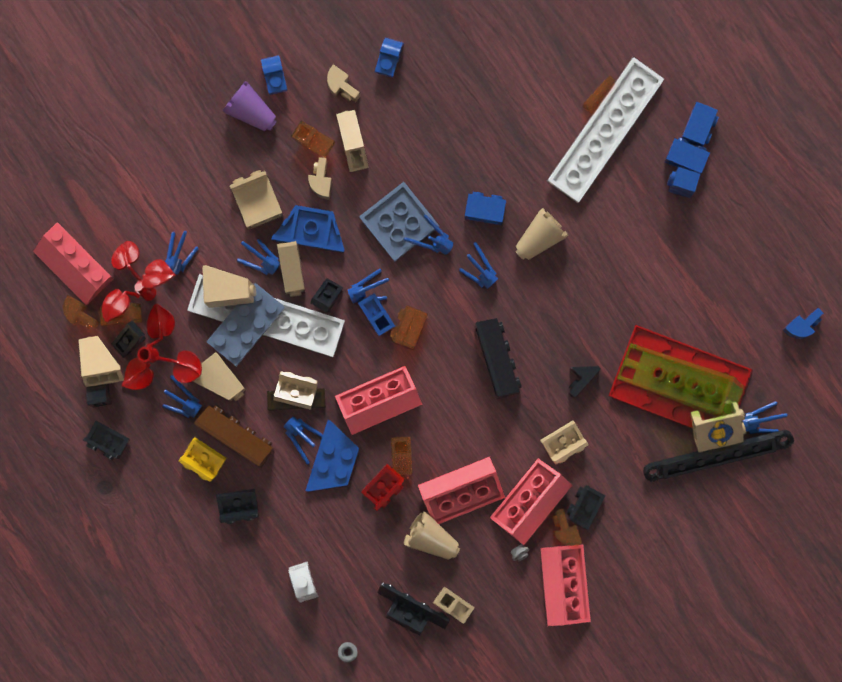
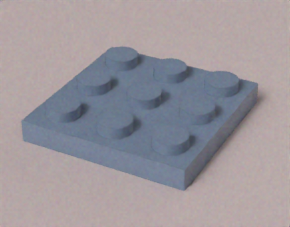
(398, 217)

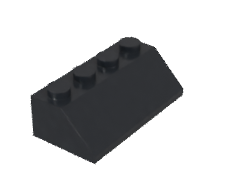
(497, 359)

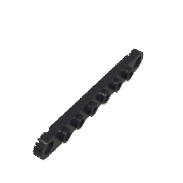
(707, 459)

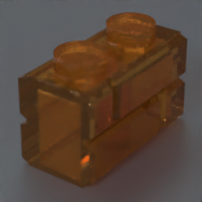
(409, 327)

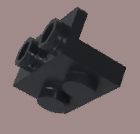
(106, 440)
(237, 506)
(585, 507)

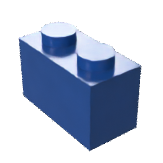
(700, 124)
(687, 156)
(683, 182)
(485, 208)

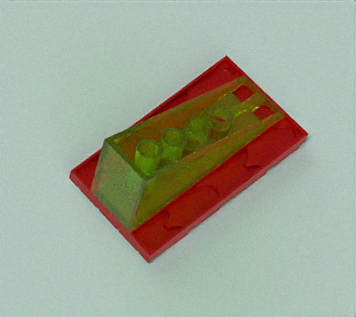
(677, 379)

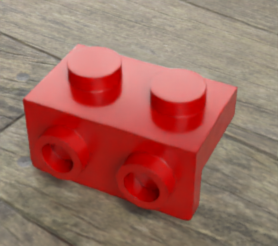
(383, 487)

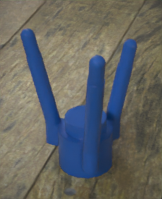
(440, 243)
(174, 262)
(269, 264)
(487, 277)
(357, 291)
(190, 406)
(752, 422)
(295, 428)

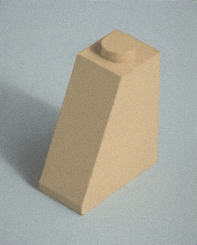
(352, 140)
(291, 268)
(226, 288)
(97, 363)
(220, 379)

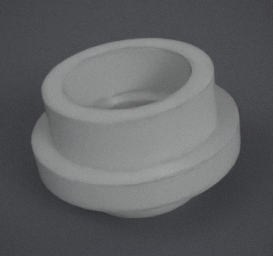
(519, 553)
(342, 656)

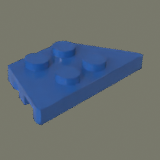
(310, 228)
(333, 460)

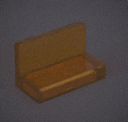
(597, 97)

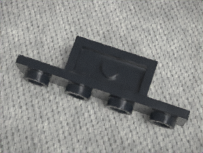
(410, 612)

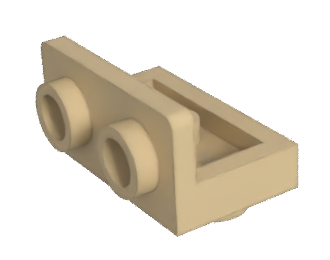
(295, 390)
(564, 442)

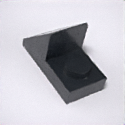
(326, 295)
(128, 339)
(585, 375)

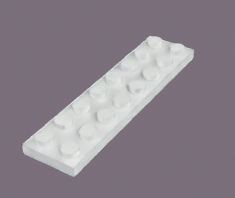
(605, 130)
(294, 324)

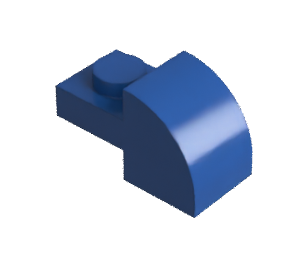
(389, 57)
(274, 75)
(376, 314)
(801, 328)

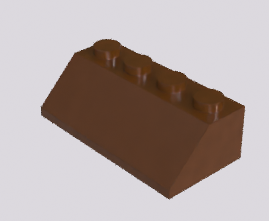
(235, 436)

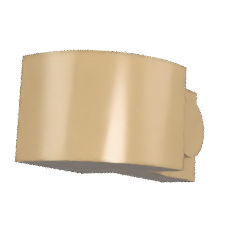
(338, 81)
(320, 184)
(453, 605)

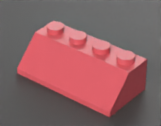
(72, 264)
(378, 400)
(461, 491)
(531, 501)
(565, 585)

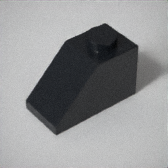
(98, 395)

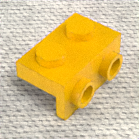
(202, 460)

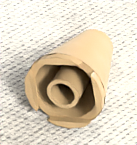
(540, 235)
(431, 538)

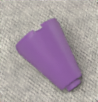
(250, 108)

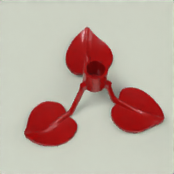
(155, 275)
(186, 367)

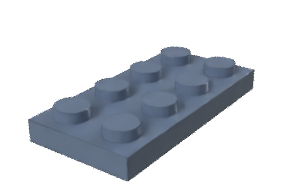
(245, 326)

